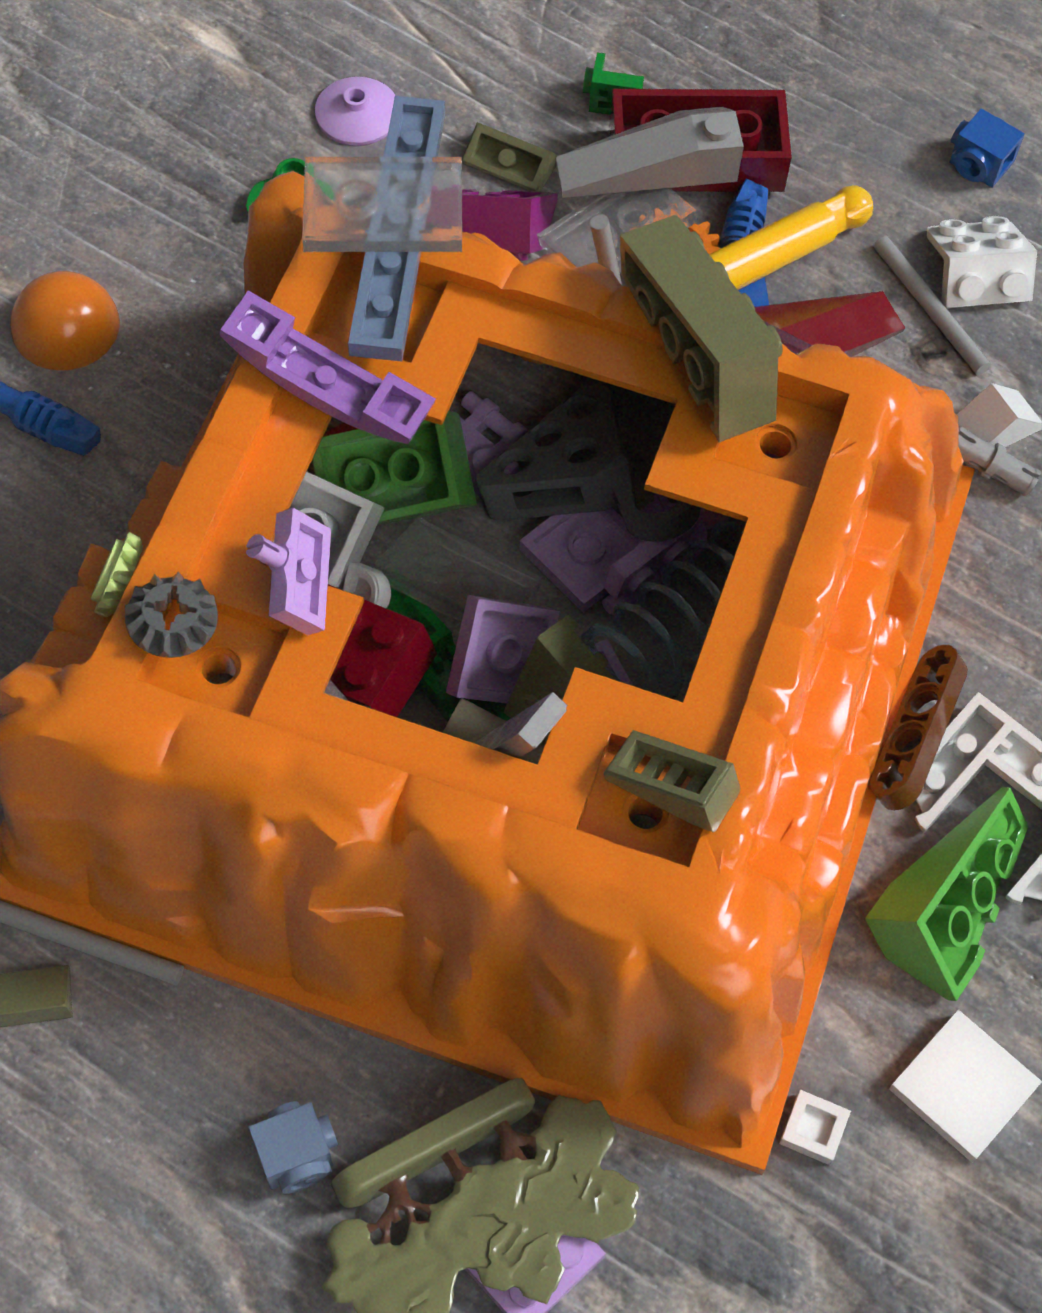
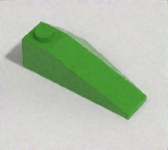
(940, 904)

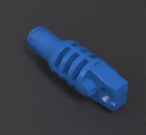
(745, 212)
(49, 420)

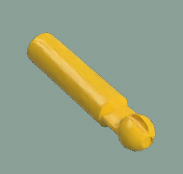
(794, 236)

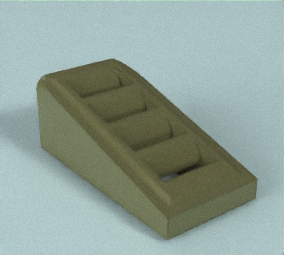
(704, 799)

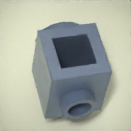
(294, 1146)

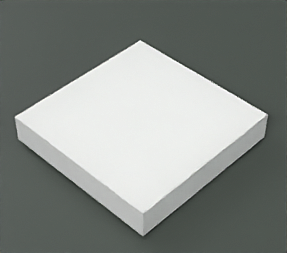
(965, 1086)

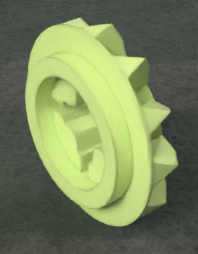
(116, 574)

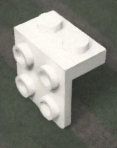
(984, 262)

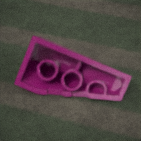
(509, 218)

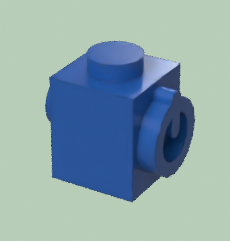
(985, 148)

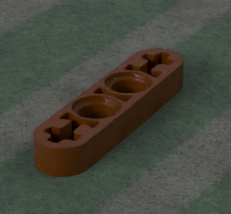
(899, 774)

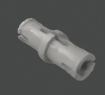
(997, 463)

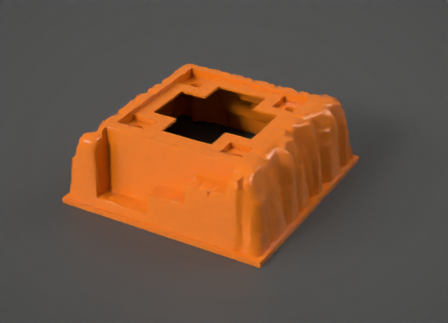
(448, 884)

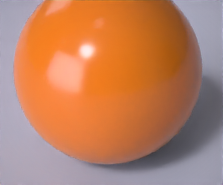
(64, 321)

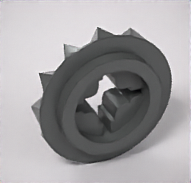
(187, 632)

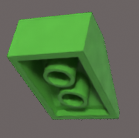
(406, 479)

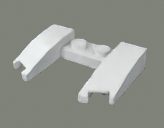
(992, 738)

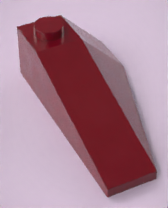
(841, 321)

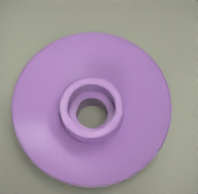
(355, 111)

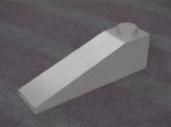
(664, 153)

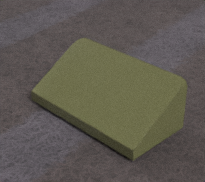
(509, 158)
(35, 996)

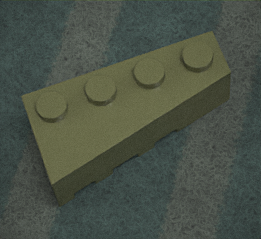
(704, 324)

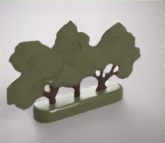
(498, 1216)

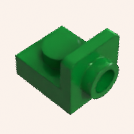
(601, 85)

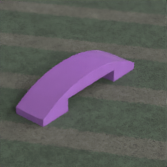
(322, 377)

